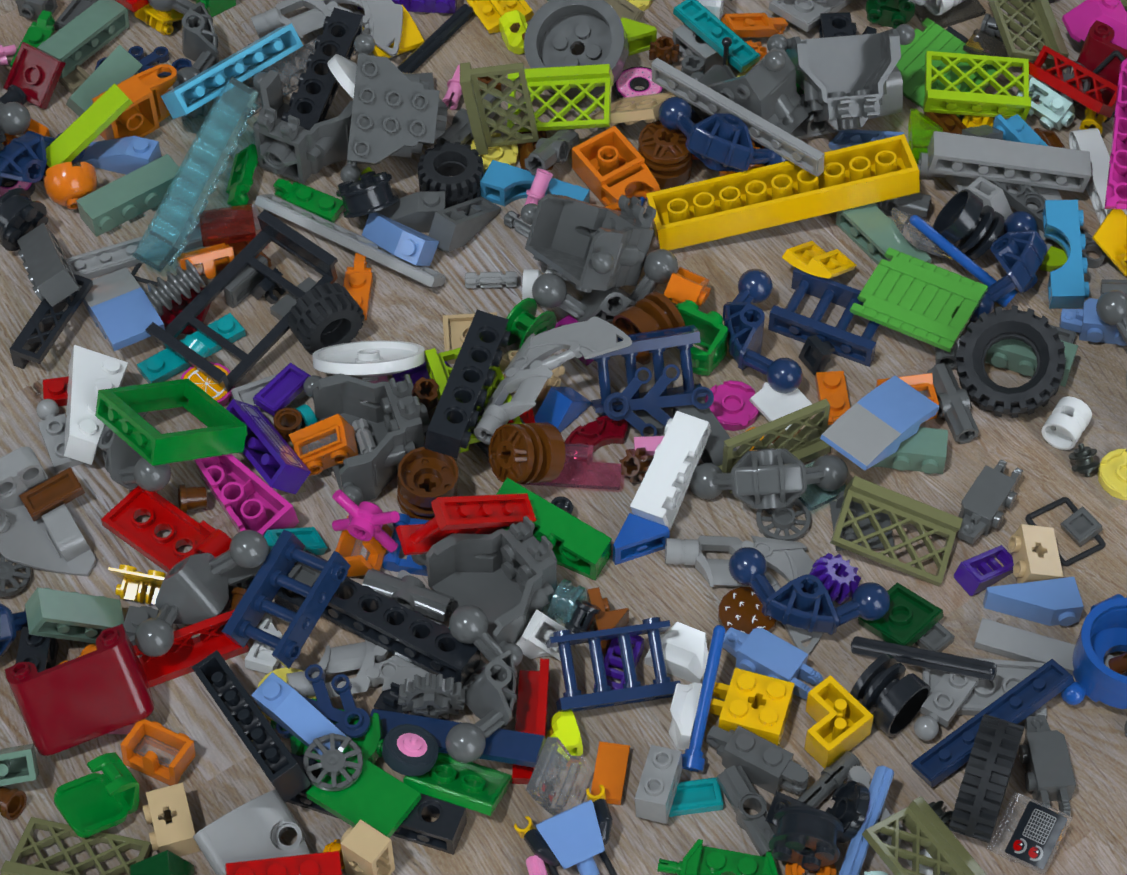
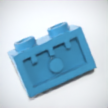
(1017, 130)

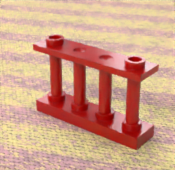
(465, 516)

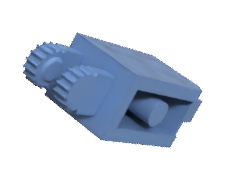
(1089, 325)
(772, 657)

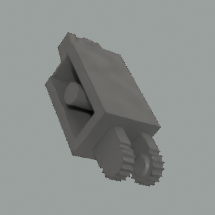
(986, 501)
(761, 760)
(1047, 764)

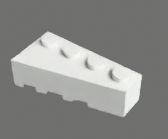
(88, 374)
(671, 469)

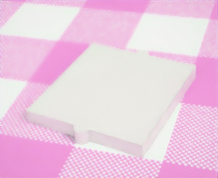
(776, 405)

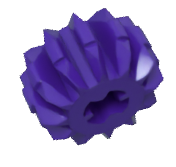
(836, 576)

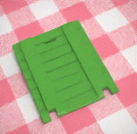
(913, 62)
(919, 299)

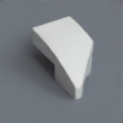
(260, 655)

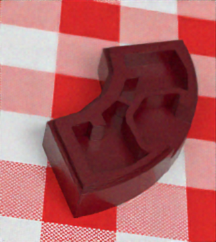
(600, 432)

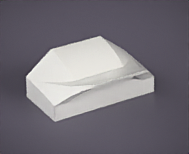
(537, 634)
(683, 652)
(683, 713)

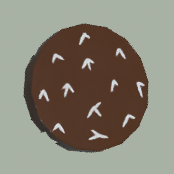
(743, 611)

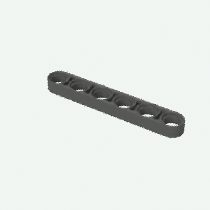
(1028, 194)

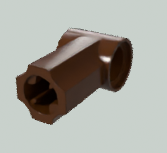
(426, 392)

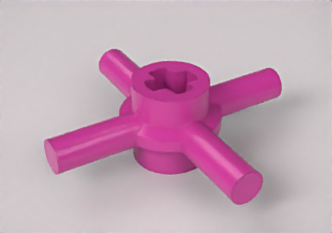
(365, 521)

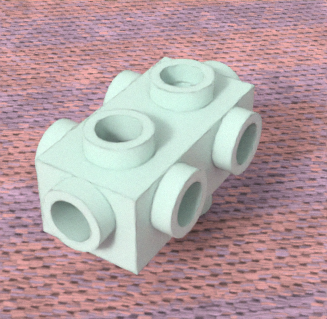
(1054, 108)

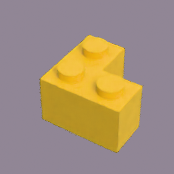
(839, 719)

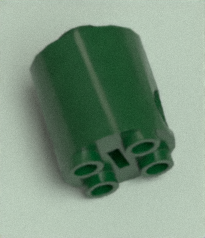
(889, 12)

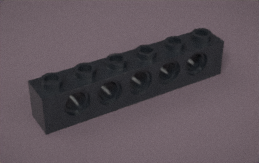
(318, 84)
(467, 384)
(401, 631)
(251, 726)
(439, 835)

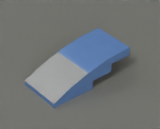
(120, 309)
(879, 423)

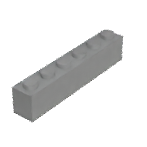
(1009, 161)

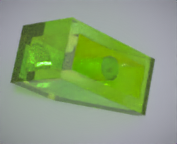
(920, 132)

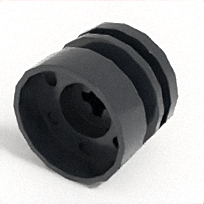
(969, 224)
(889, 694)

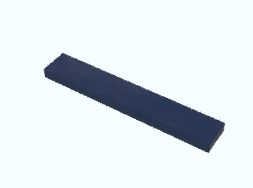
(1012, 706)
(501, 746)

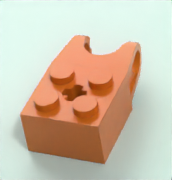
(147, 107)
(612, 167)

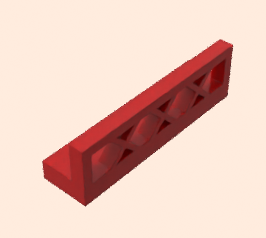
(1067, 87)
(190, 651)
(531, 710)

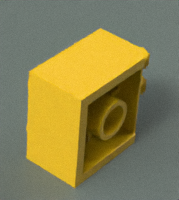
(753, 703)

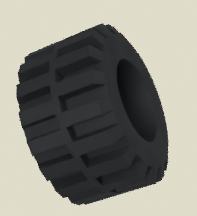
(451, 170)
(325, 317)

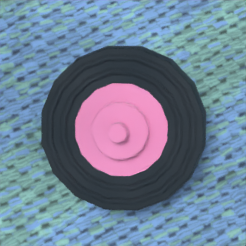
(410, 750)

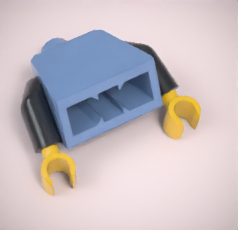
(572, 835)

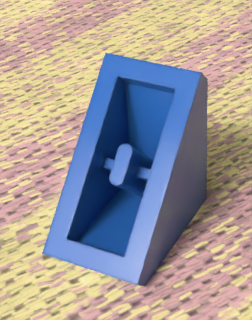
(561, 407)
(639, 538)

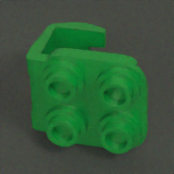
(712, 336)
(98, 799)

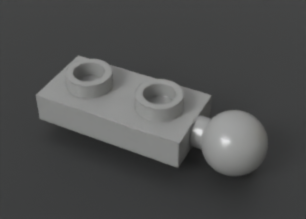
(53, 434)
(943, 704)

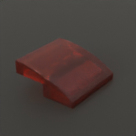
(227, 225)

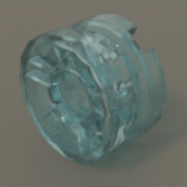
(563, 601)

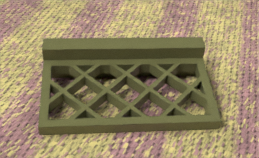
(1039, 20)
(476, 90)
(804, 445)
(896, 507)
(62, 831)
(926, 831)

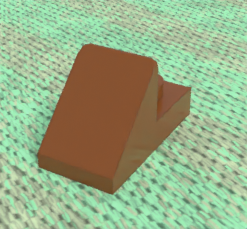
(606, 619)

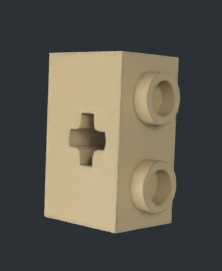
(1035, 554)
(166, 806)
(367, 851)

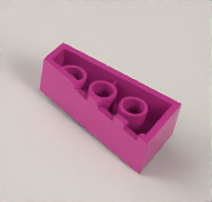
(245, 496)

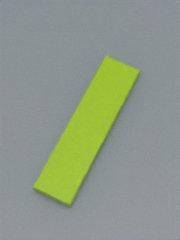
(87, 126)

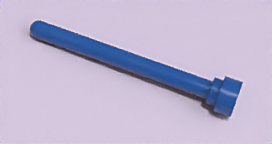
(959, 256)
(693, 757)

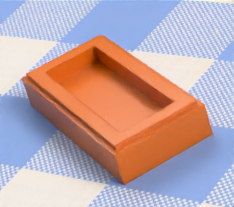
(611, 771)

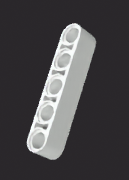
(1092, 141)

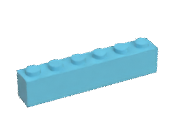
(239, 65)

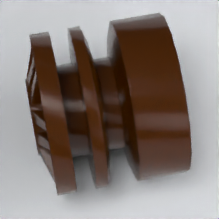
(665, 155)
(649, 314)
(527, 452)
(423, 478)

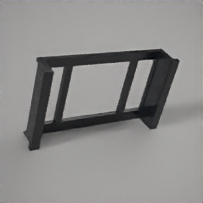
(271, 230)

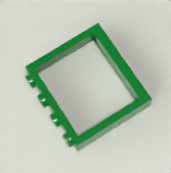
(120, 408)

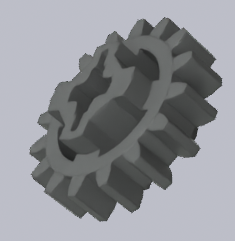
(431, 696)

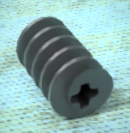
(174, 287)

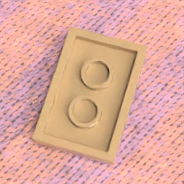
(635, 108)

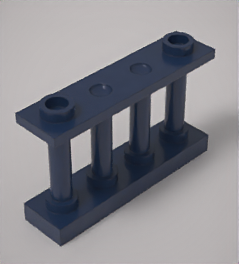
(799, 327)
(655, 343)
(266, 584)
(603, 695)

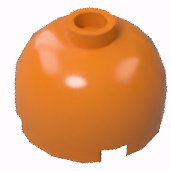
(69, 183)

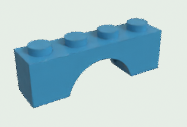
(508, 183)
(1062, 225)

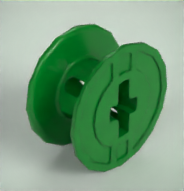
(524, 323)

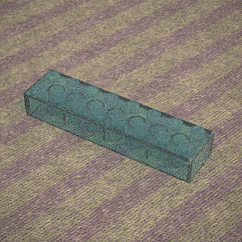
(197, 176)

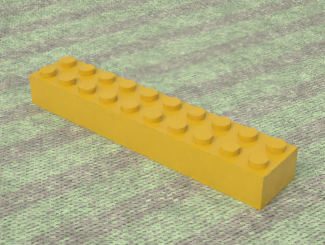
(783, 193)

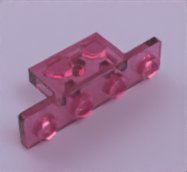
(582, 472)

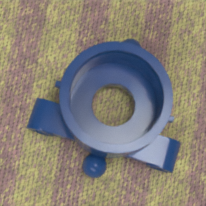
(1100, 634)

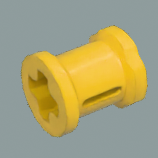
(1091, 119)

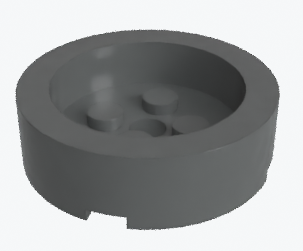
(580, 22)

